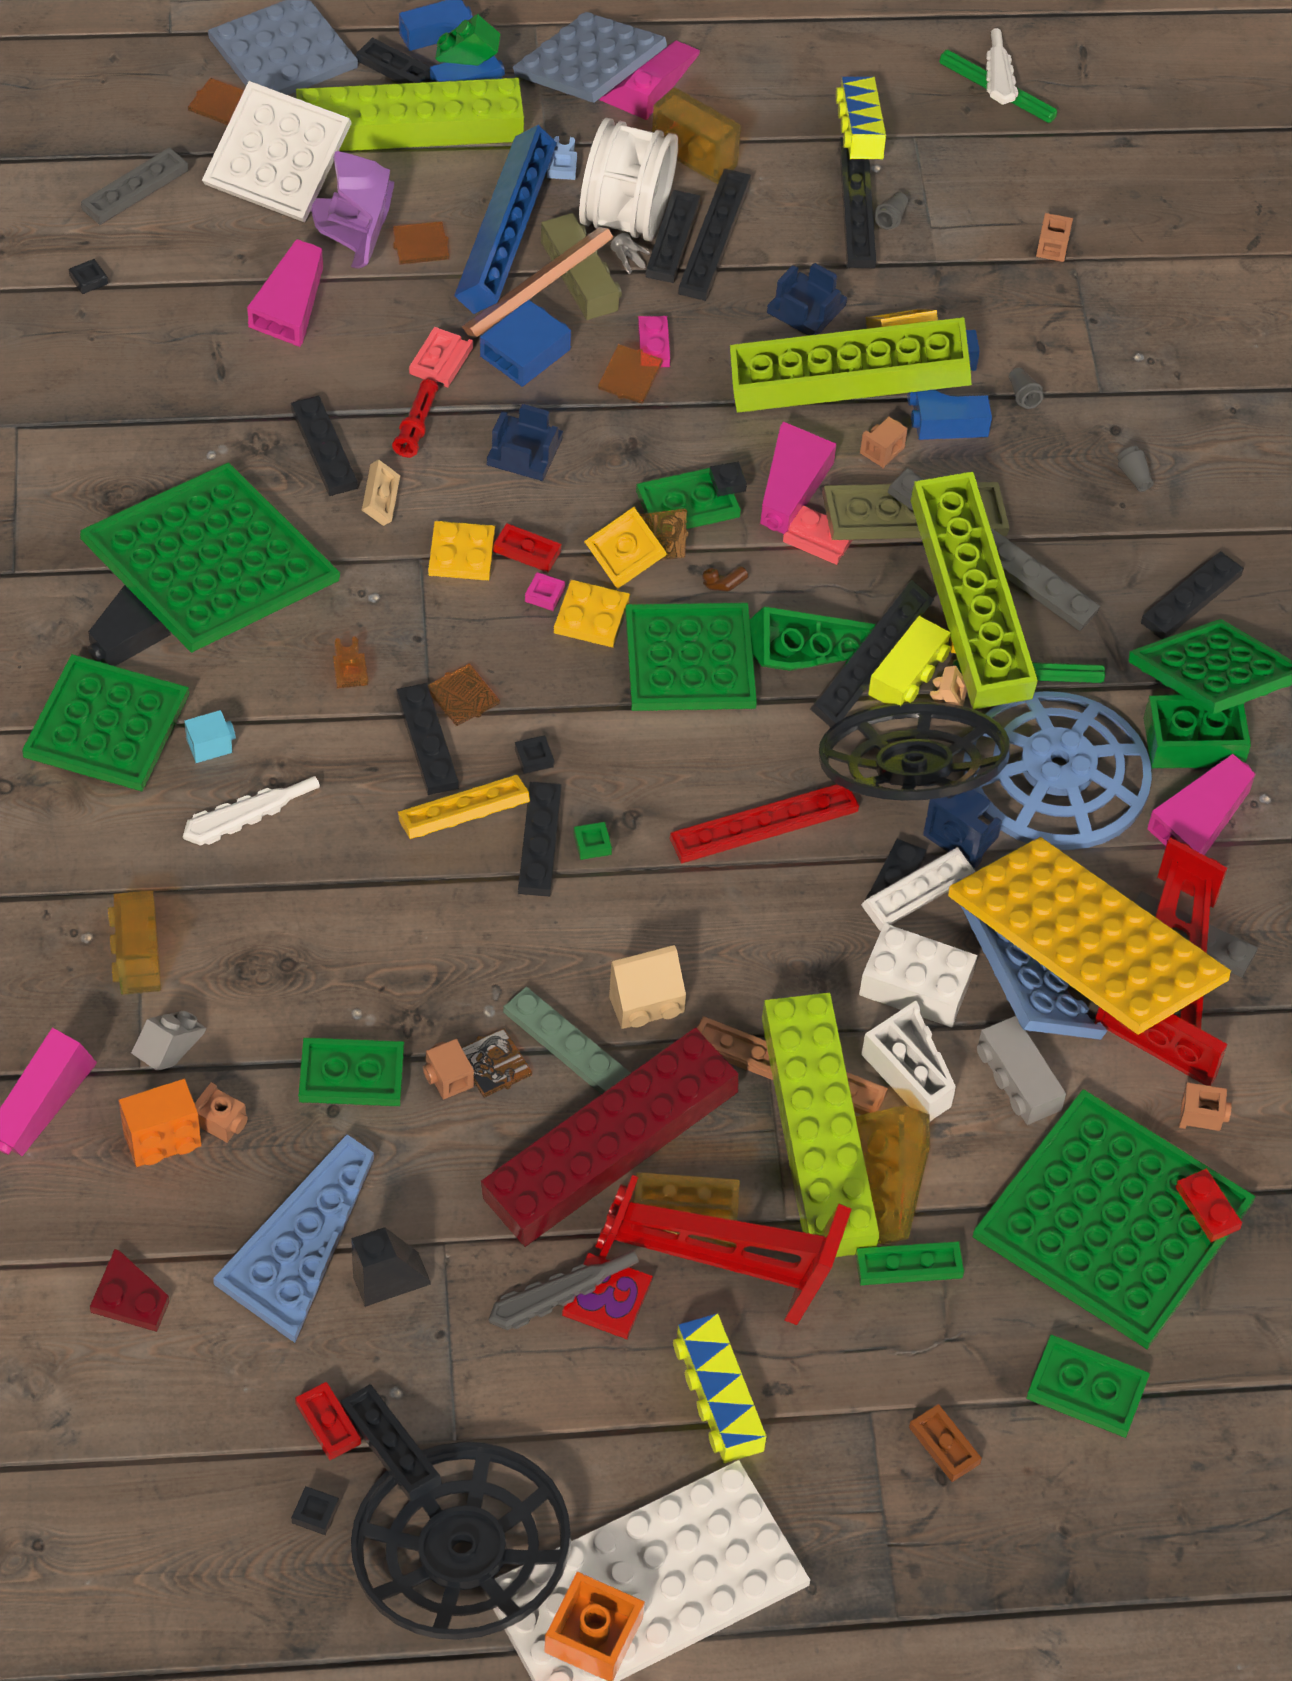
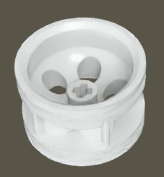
(628, 179)

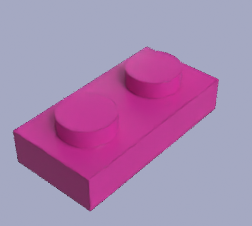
(654, 337)

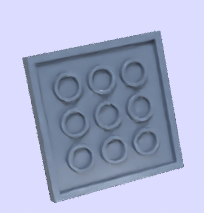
(283, 47)
(589, 56)

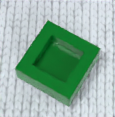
(592, 840)

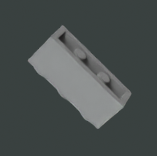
(1020, 1070)

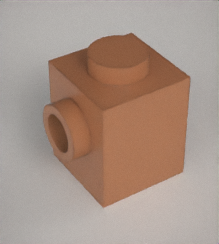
(448, 1069)

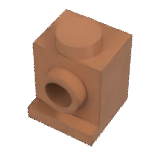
(1054, 237)
(884, 441)
(1204, 1107)
(224, 1123)

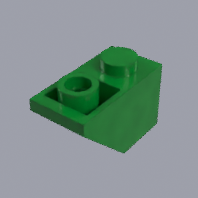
(468, 43)

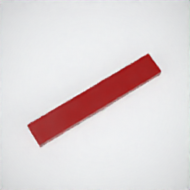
(763, 822)

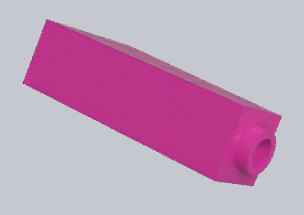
(288, 295)
(795, 474)
(1204, 806)
(42, 1090)

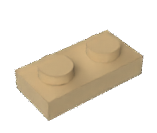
(381, 492)

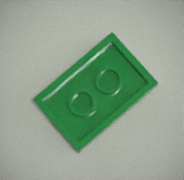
(689, 492)
(351, 1072)
(1088, 1386)

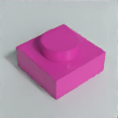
(544, 591)

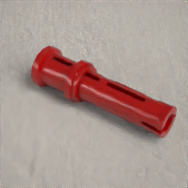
(425, 395)

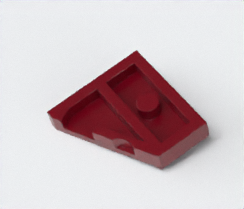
(129, 1295)

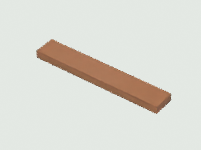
(538, 282)
(752, 1055)

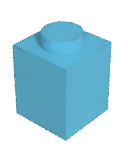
(209, 736)

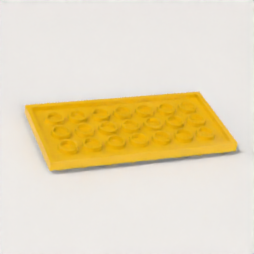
(1089, 934)

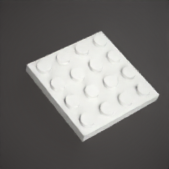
(276, 151)

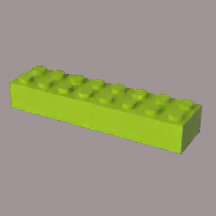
(424, 112)
(850, 365)
(973, 590)
(818, 1117)

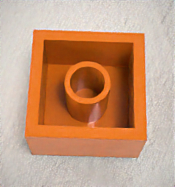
(160, 1123)
(594, 1627)

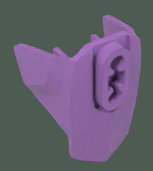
(358, 208)

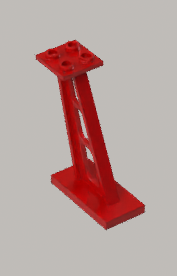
(1180, 1039)
(637, 1223)

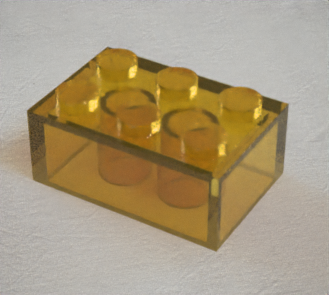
(705, 136)

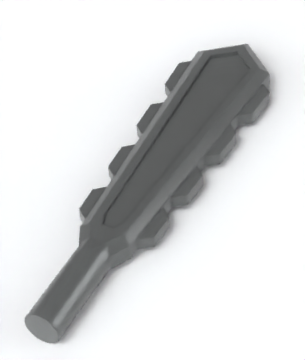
(539, 1299)

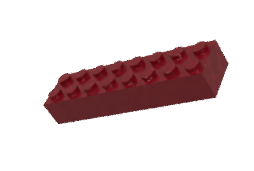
(609, 1136)

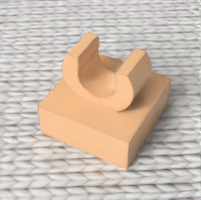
(950, 687)

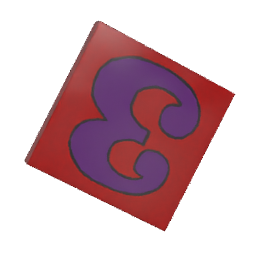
(613, 1303)

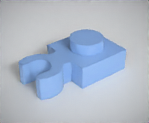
(563, 161)

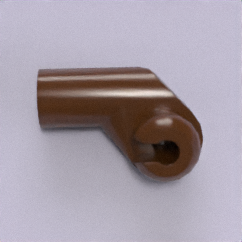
(726, 583)

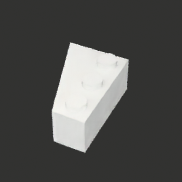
(910, 1062)

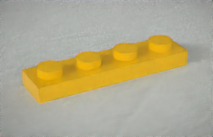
(463, 806)

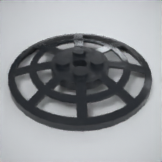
(917, 759)
(457, 1525)

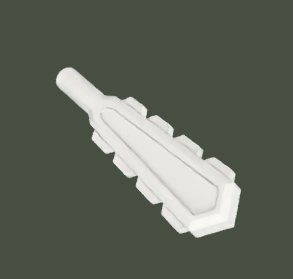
(999, 74)
(229, 818)

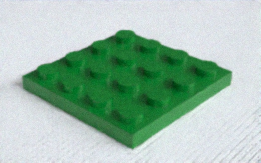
(690, 656)
(1215, 665)
(106, 722)

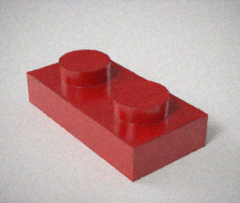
(527, 547)
(1208, 1205)
(328, 1420)

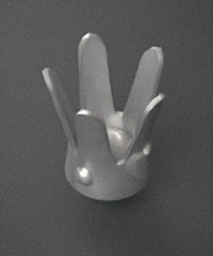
(624, 246)

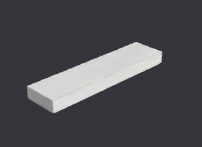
(917, 888)

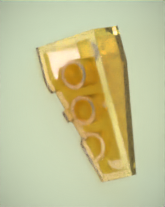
(895, 1157)

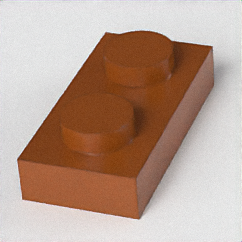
(945, 1443)

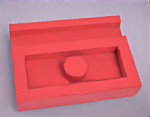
(441, 357)
(812, 534)

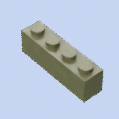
(588, 280)

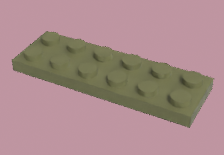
(873, 513)

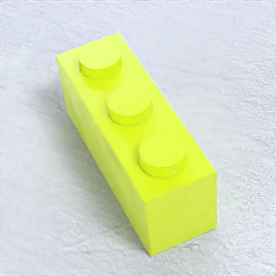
(910, 663)

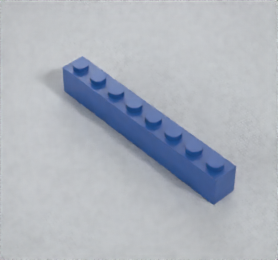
(505, 219)

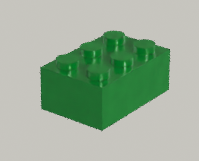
(1190, 737)

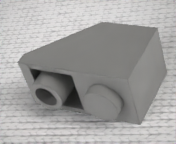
(167, 1039)

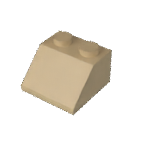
(647, 987)

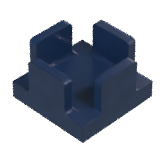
(807, 301)
(524, 443)
(955, 823)

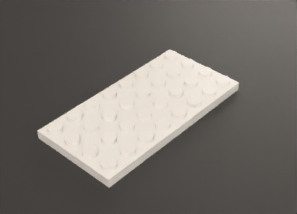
(692, 1558)

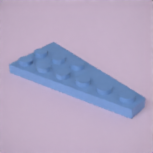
(1033, 990)
(291, 1251)

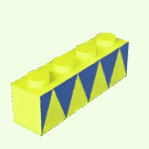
(861, 118)
(720, 1388)

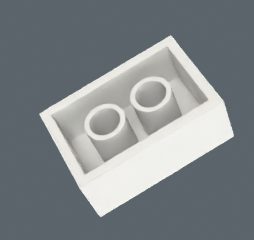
(920, 969)

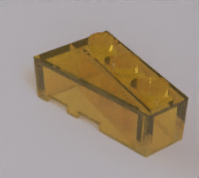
(135, 942)
(690, 1194)

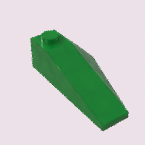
(803, 640)

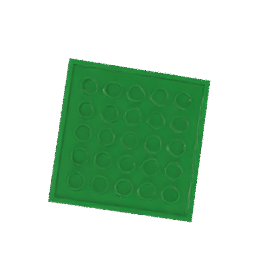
(209, 556)
(1105, 1221)

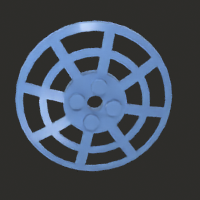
(1067, 778)

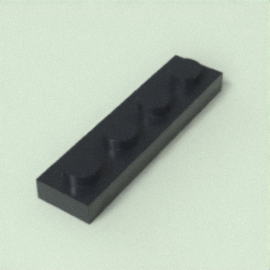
(673, 236)
(324, 445)
(1192, 595)
(427, 739)
(539, 839)
(391, 1443)

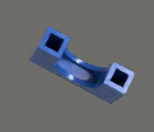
(424, 27)
(951, 416)

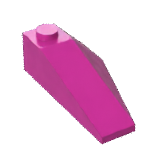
(652, 80)

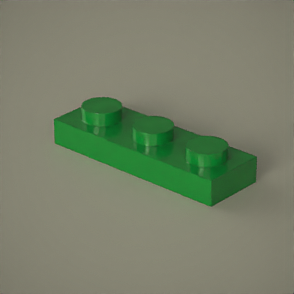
(909, 1263)

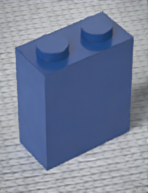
(525, 343)

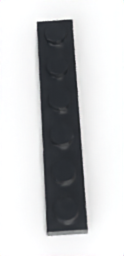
(857, 210)
(714, 234)
(857, 671)

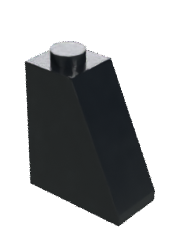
(124, 630)
(385, 1266)

